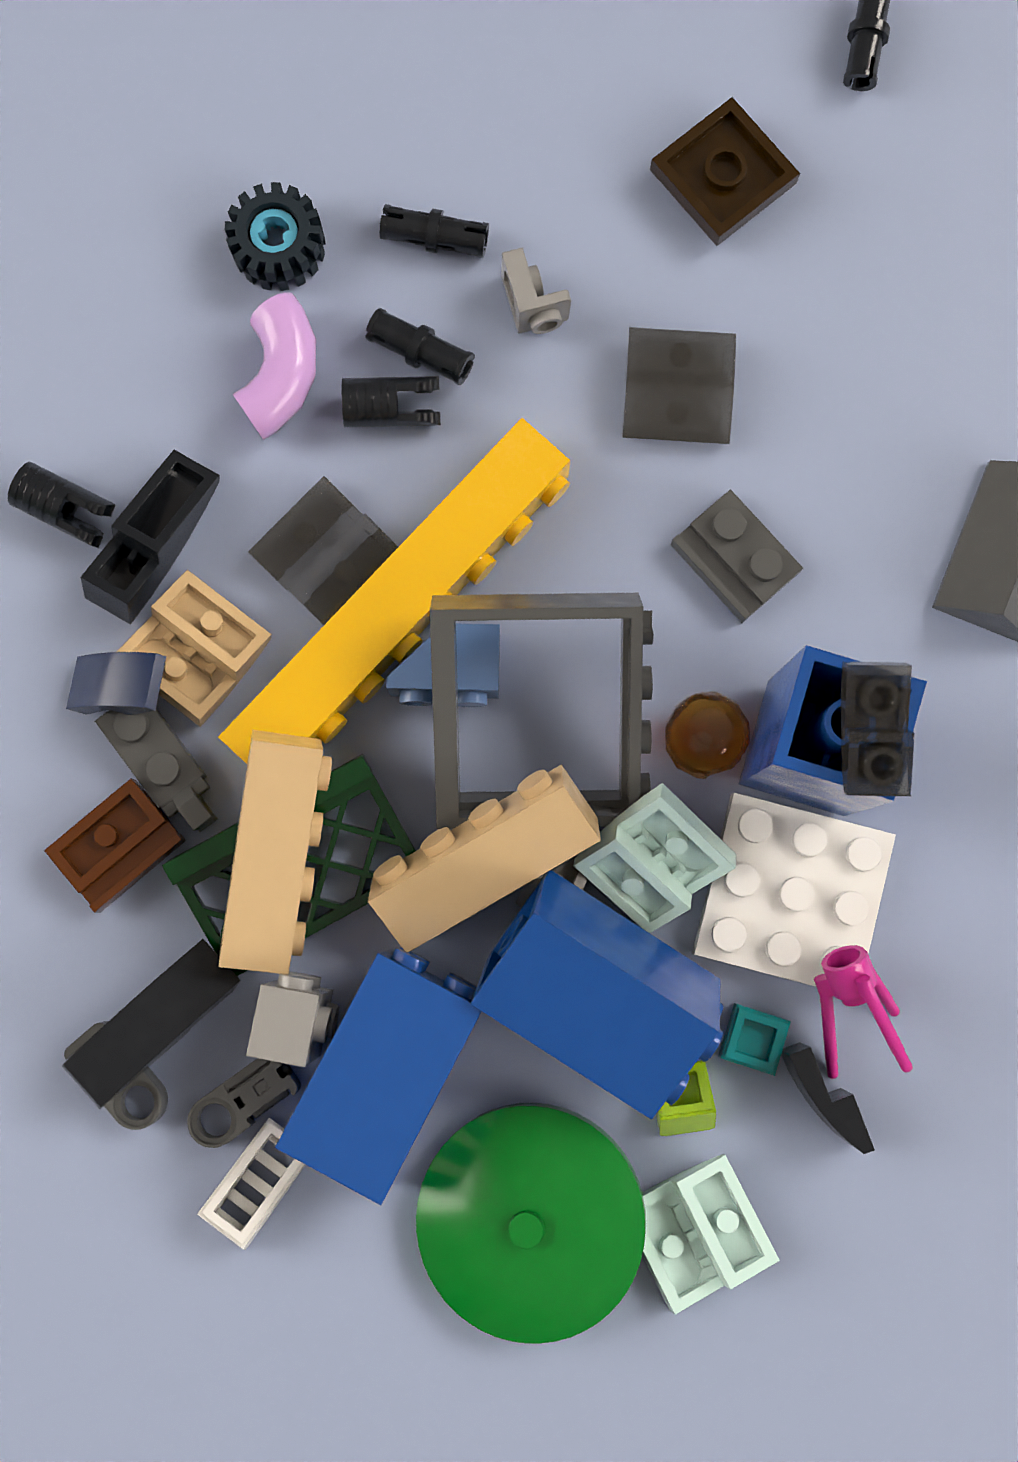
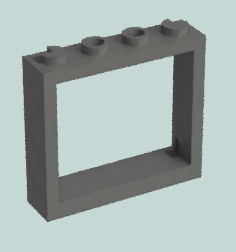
(635, 685)

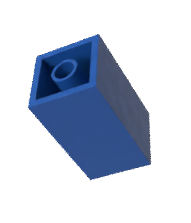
(799, 735)
(602, 995)
(381, 1073)

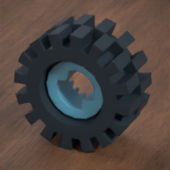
(302, 237)

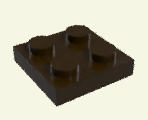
(724, 171)

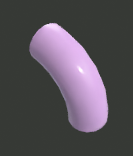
(287, 365)

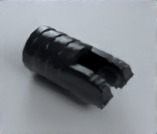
(375, 401)
(56, 501)

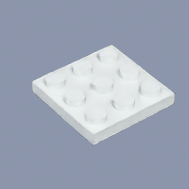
(795, 889)

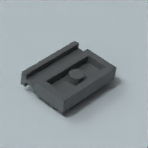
(736, 556)

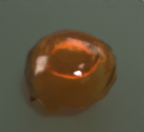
(706, 734)

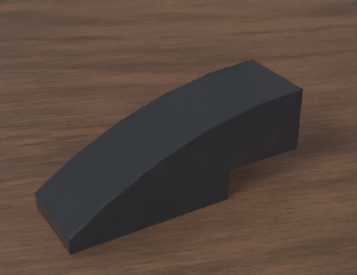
(149, 536)
(151, 1024)

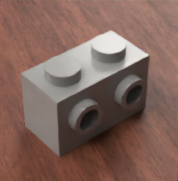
(292, 1020)

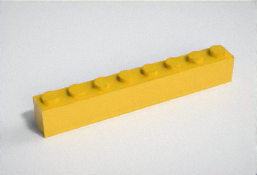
(394, 604)

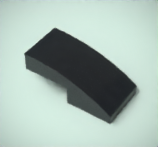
(835, 1108)

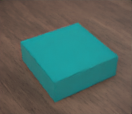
(754, 1039)

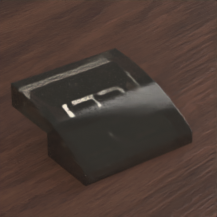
(679, 385)
(323, 550)

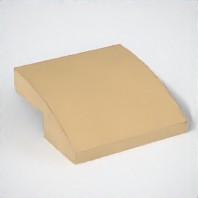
(204, 643)

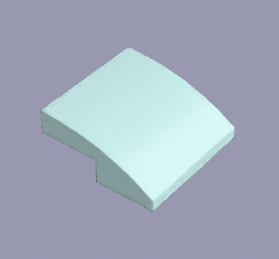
(655, 859)
(702, 1234)

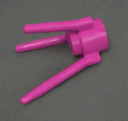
(855, 982)

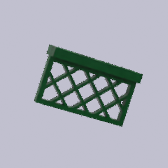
(217, 853)

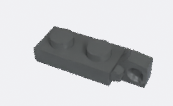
(160, 764)

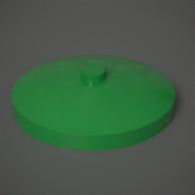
(531, 1223)

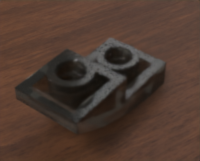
(875, 729)

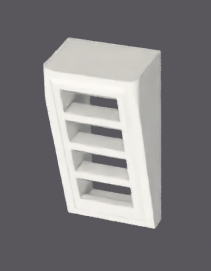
(223, 1222)

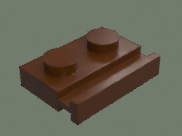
(114, 845)

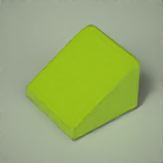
(693, 1110)

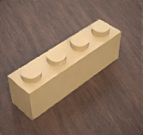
(272, 851)
(483, 858)

